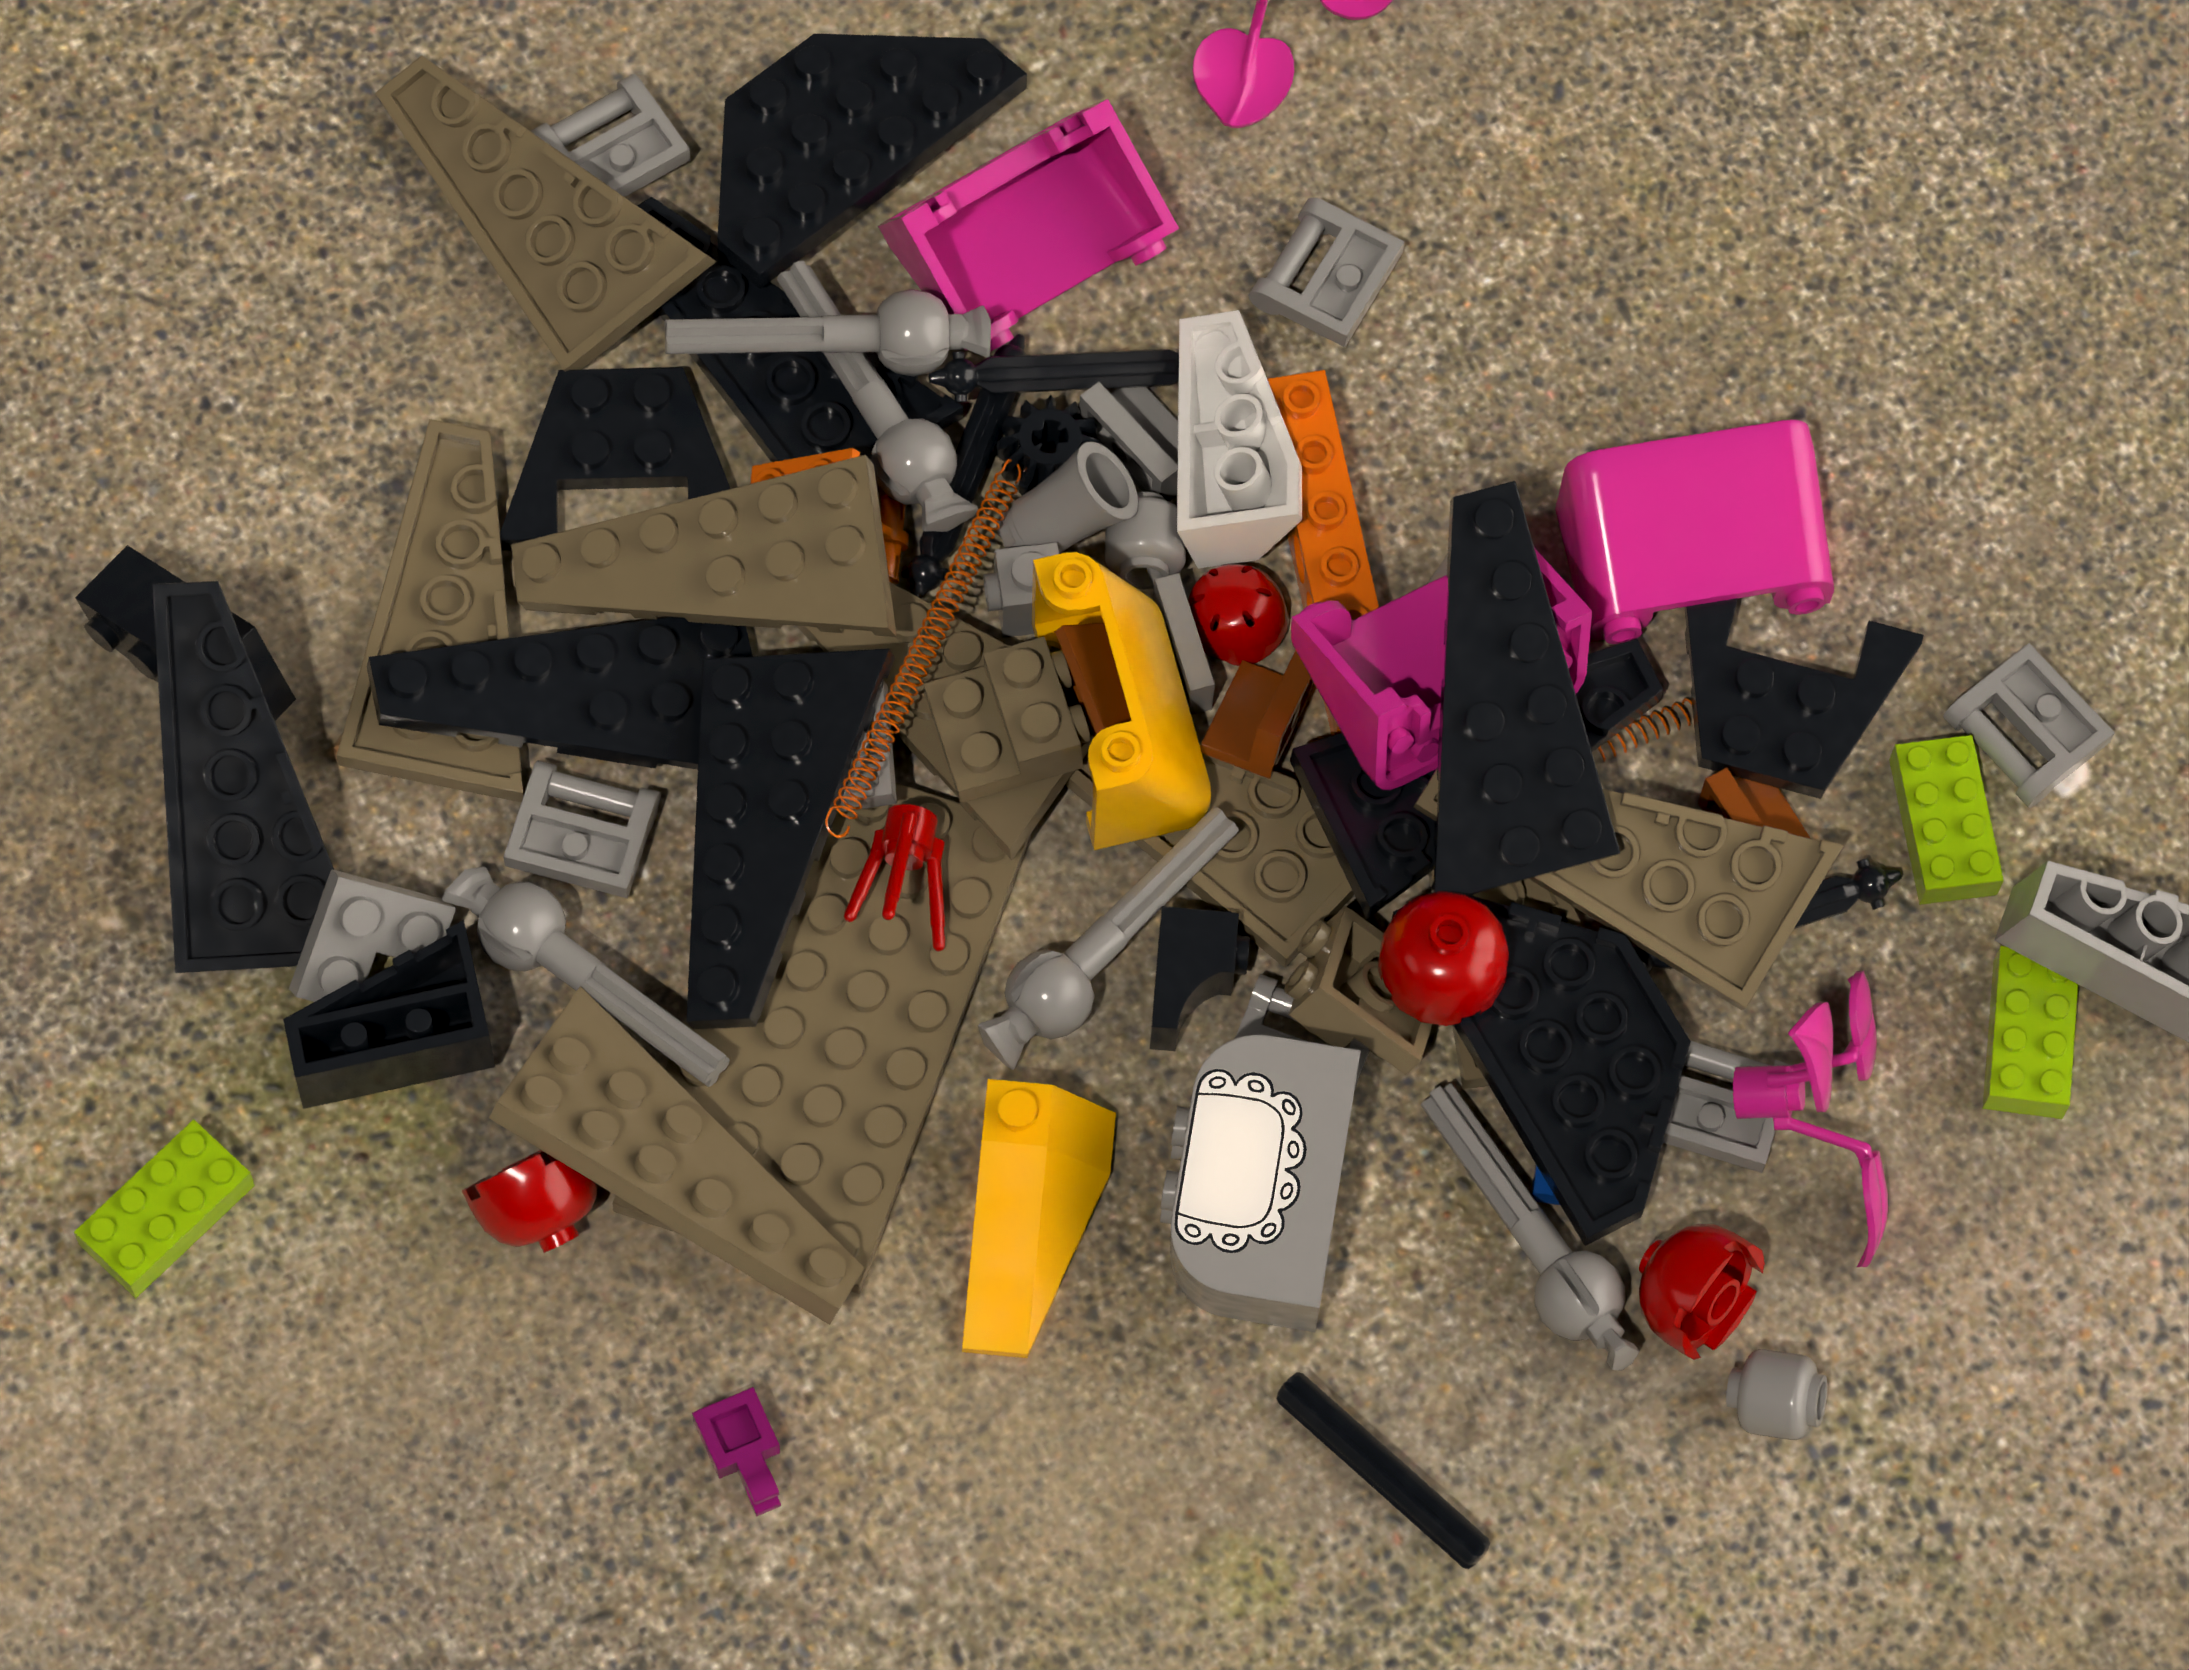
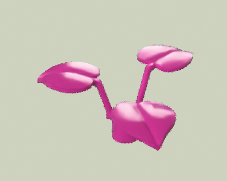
(1250, 75)
(1781, 1089)

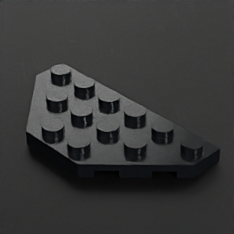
(840, 131)
(1580, 1063)

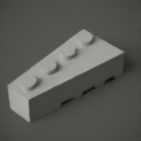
(2105, 939)

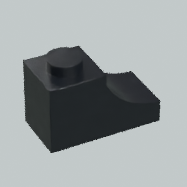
(1194, 963)

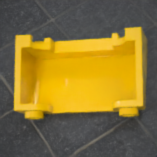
(1144, 770)

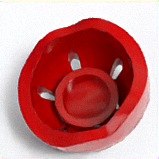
(1232, 598)

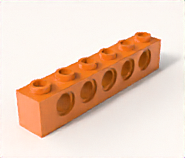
(1329, 540)

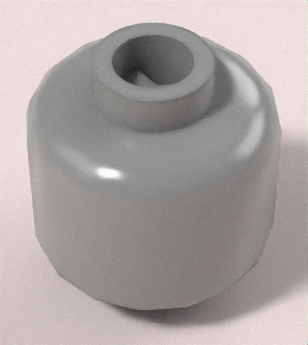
(1146, 543)
(1777, 1394)

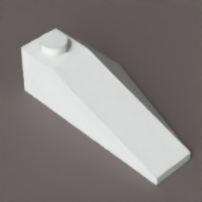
(1234, 451)

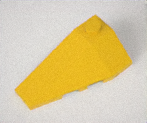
(1036, 1189)

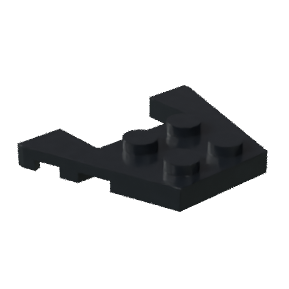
(612, 435)
(1782, 718)

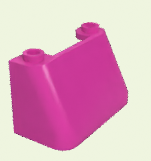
(1034, 221)
(1695, 525)
(1388, 671)

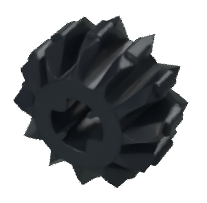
(1039, 429)

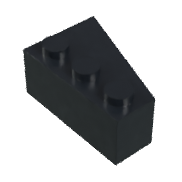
(123, 619)
(394, 1028)

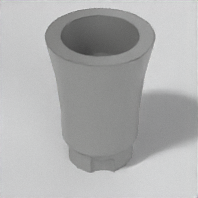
(1072, 502)

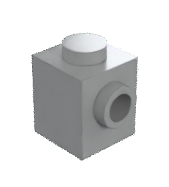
(1011, 586)

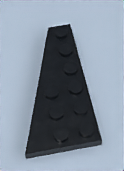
(783, 399)
(590, 691)
(1512, 741)
(768, 773)
(237, 821)
(1388, 842)

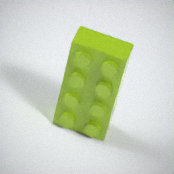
(1946, 820)
(2029, 1038)
(164, 1208)

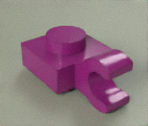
(741, 1440)

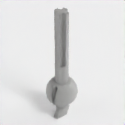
(907, 333)
(911, 456)
(526, 929)
(1052, 990)
(1577, 1290)

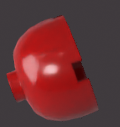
(1443, 958)
(532, 1202)
(1697, 1286)

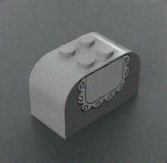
(1259, 1178)

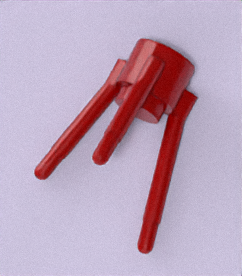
(905, 843)

